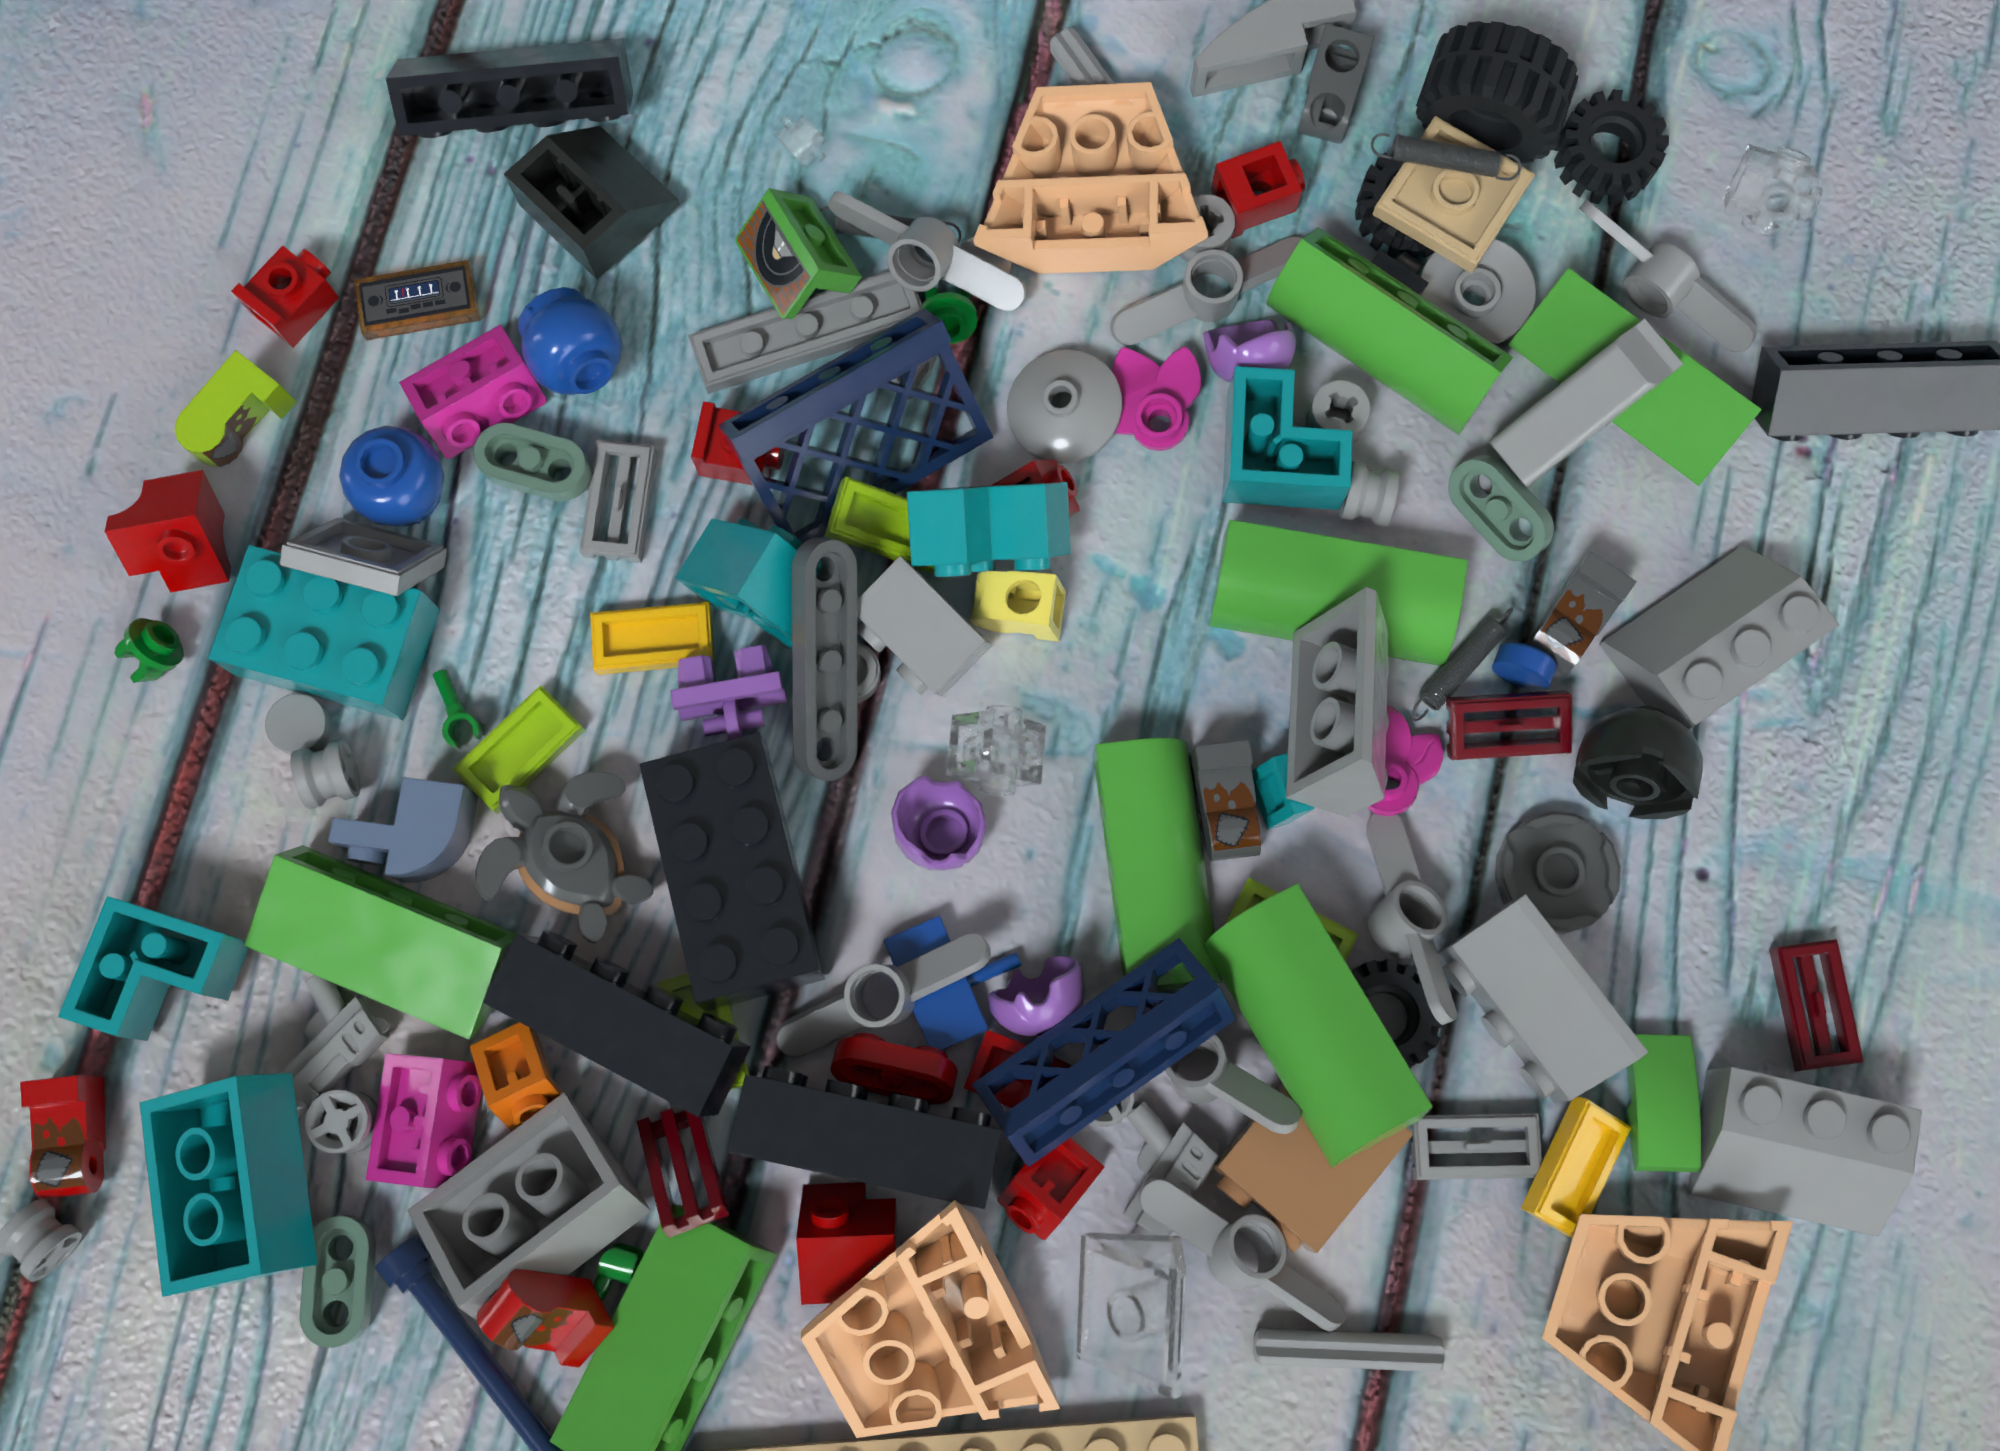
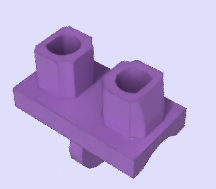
(703, 697)

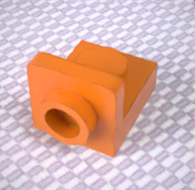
(514, 1074)

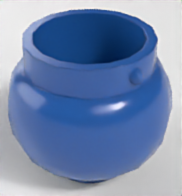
(569, 342)
(392, 476)

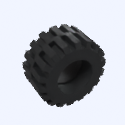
(1500, 88)

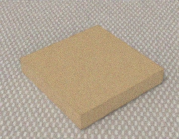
(1452, 209)

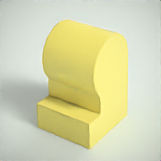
(1019, 603)

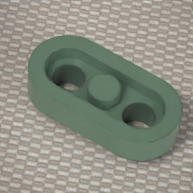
(536, 463)
(1498, 512)
(338, 1280)

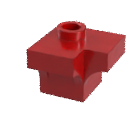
(173, 531)
(841, 1238)

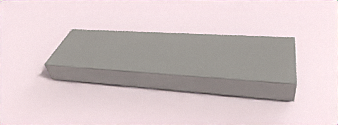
(822, 327)

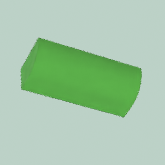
(1387, 329)
(1683, 420)
(1286, 578)
(1154, 852)
(379, 939)
(1316, 1025)
(666, 1341)

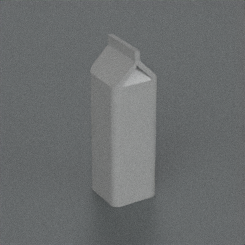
(1585, 403)

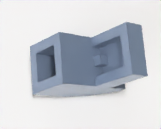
(427, 834)

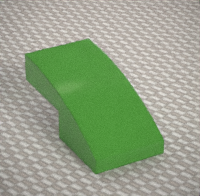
(1665, 1106)

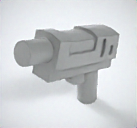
(341, 1040)
(1175, 1157)

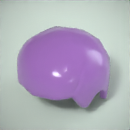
(1249, 345)
(938, 823)
(1039, 1003)

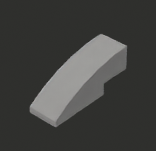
(1267, 43)

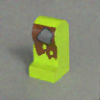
(228, 410)

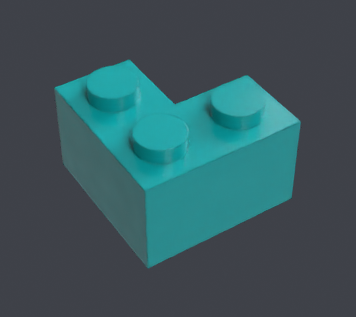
(1271, 459)
(975, 525)
(745, 573)
(136, 959)

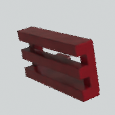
(1457, 726)
(1793, 1009)
(670, 1127)

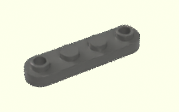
(824, 658)

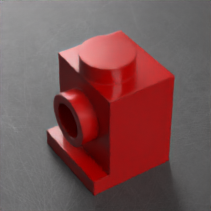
(1263, 171)
(288, 294)
(716, 458)

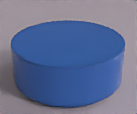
(1524, 666)

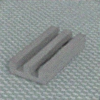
(613, 548)
(1422, 1147)

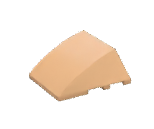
(1092, 185)
(1667, 1315)
(929, 1335)

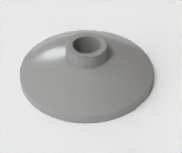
(1500, 281)
(1070, 431)

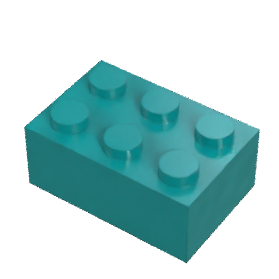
(324, 636)
(227, 1183)

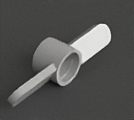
(940, 242)
(1671, 280)
(1184, 302)
(1409, 913)
(913, 979)
(1227, 1083)
(1216, 1239)

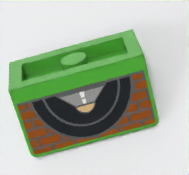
(794, 251)

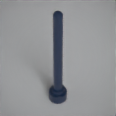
(411, 1271)

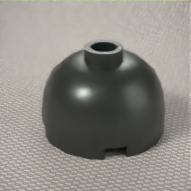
(1641, 761)

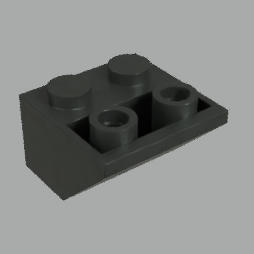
(589, 195)

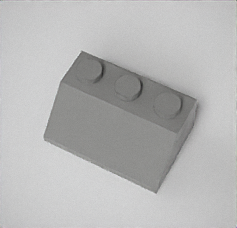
(1718, 635)
(1340, 708)
(1540, 1002)
(1803, 1150)
(528, 1203)

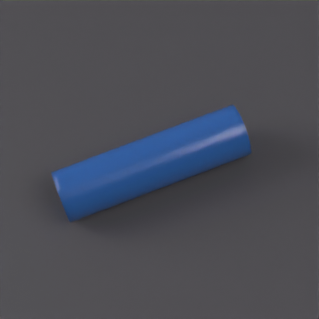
(994, 969)

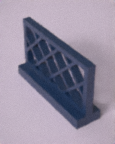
(848, 382)

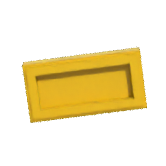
(650, 637)
(1576, 1166)

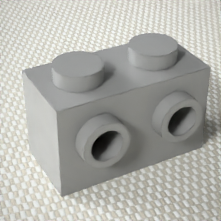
(919, 628)

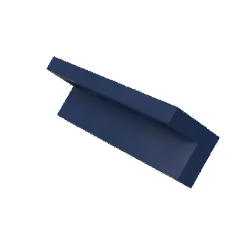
(1115, 1068)

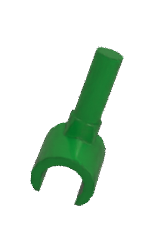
(454, 710)
(616, 1264)

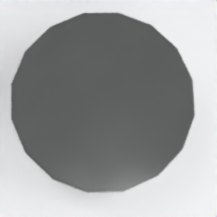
(1561, 867)

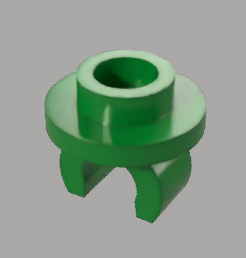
(954, 310)
(155, 647)

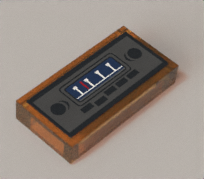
(417, 300)

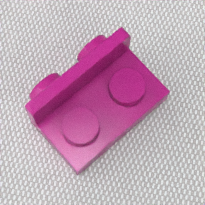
(472, 391)
(423, 1120)

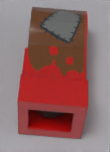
(66, 1134)
(547, 1315)

